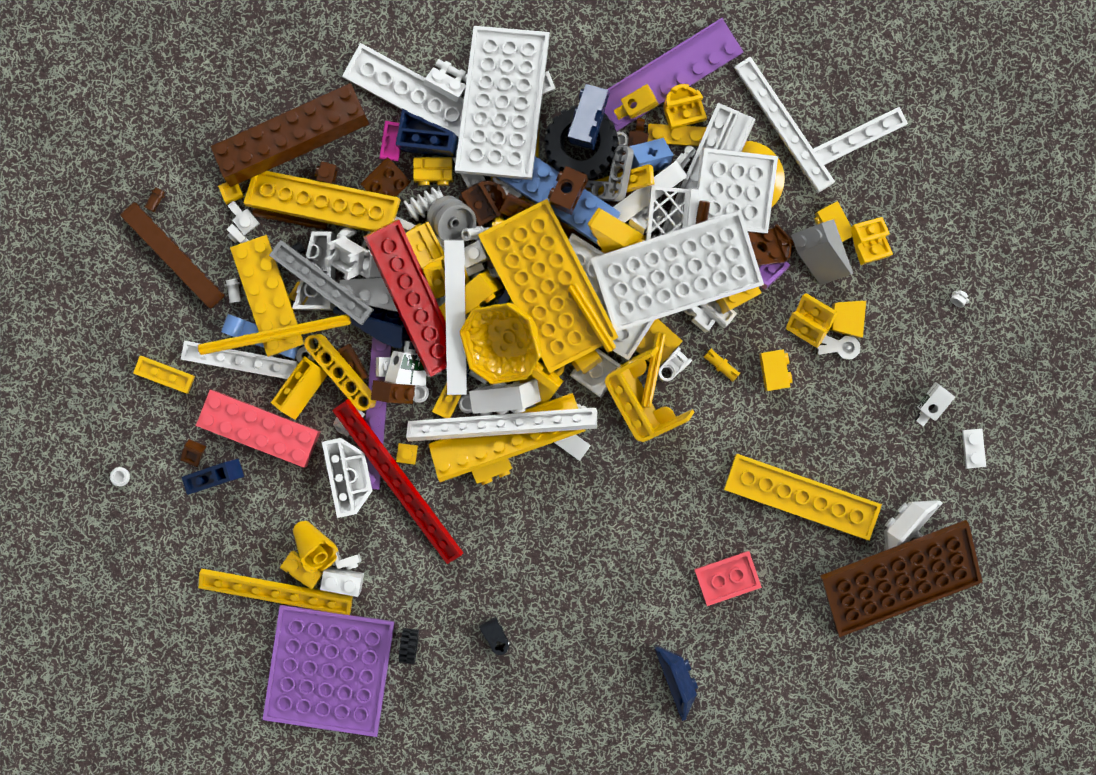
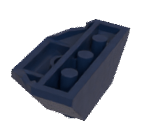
(678, 679)

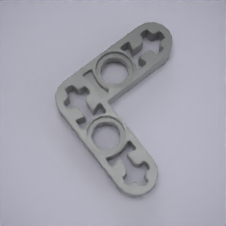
(611, 186)

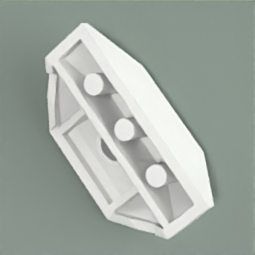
(347, 476)
(908, 522)

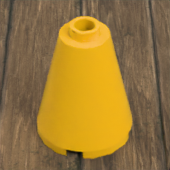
(313, 547)

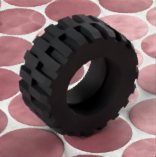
(591, 167)

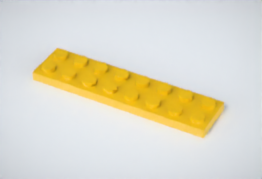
(321, 201)
(802, 497)

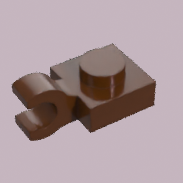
(638, 136)

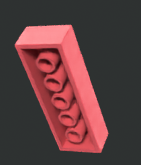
(258, 428)

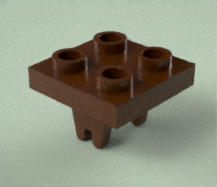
(386, 179)

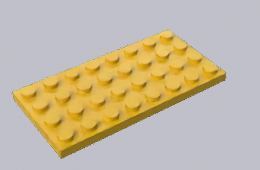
(536, 271)

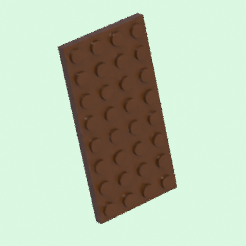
(902, 578)

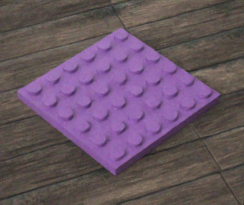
(328, 670)

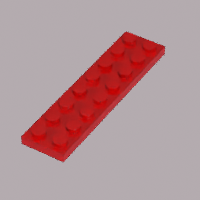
(410, 294)

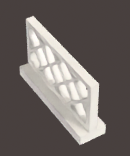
(689, 208)

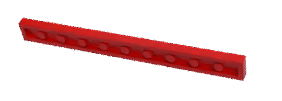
(397, 481)

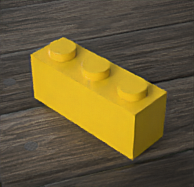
(299, 388)

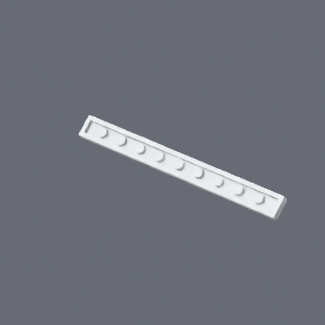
(502, 424)

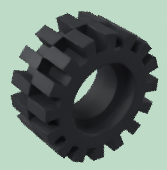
(408, 646)

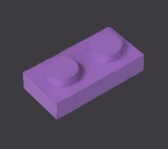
(772, 272)

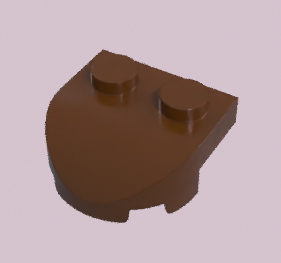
(485, 200)

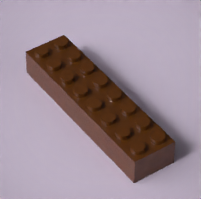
(289, 135)

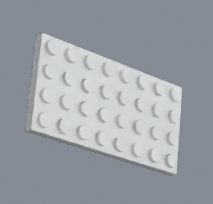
(502, 102)
(677, 271)

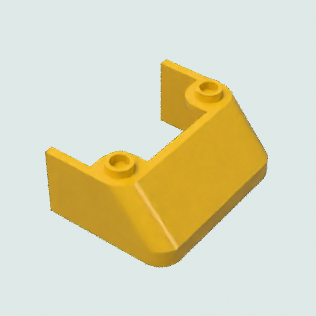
(628, 393)

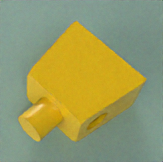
(645, 101)
(849, 318)

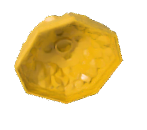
(501, 343)

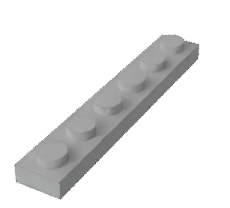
(321, 282)

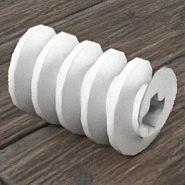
(422, 203)

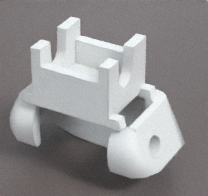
(351, 257)

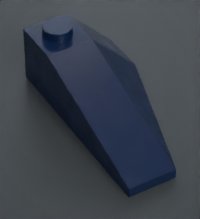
(383, 326)

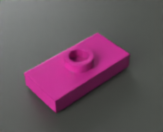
(388, 145)

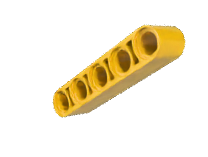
(331, 369)

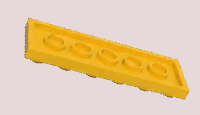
(265, 292)

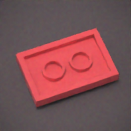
(727, 578)

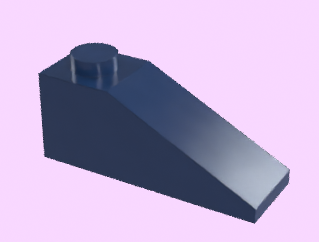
(212, 476)

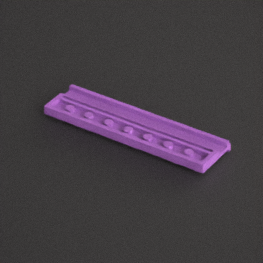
(680, 65)

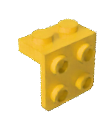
(547, 382)

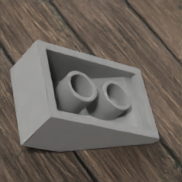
(823, 252)

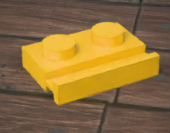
(425, 244)

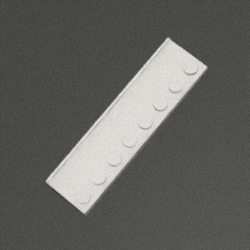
(725, 131)

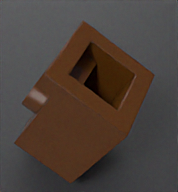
(326, 173)

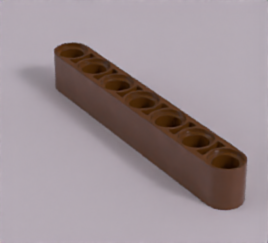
(172, 255)

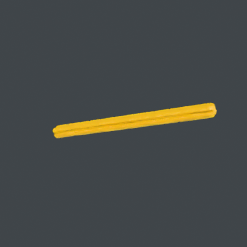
(274, 334)

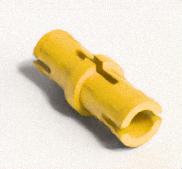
(721, 365)

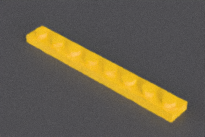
(275, 592)

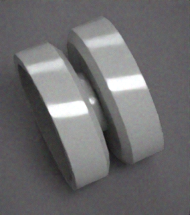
(449, 217)

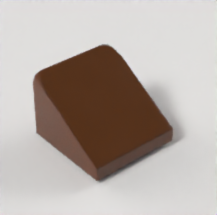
(192, 453)

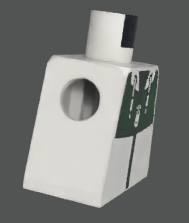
(406, 367)
(938, 396)

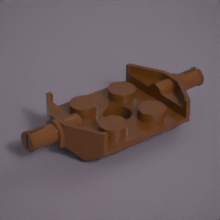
(775, 244)

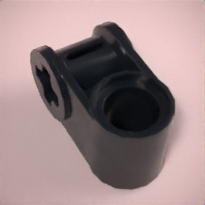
(494, 632)

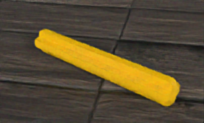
(591, 317)
(653, 371)

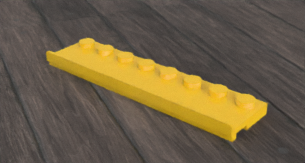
(464, 455)

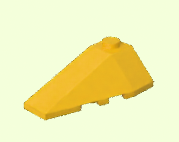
(612, 232)

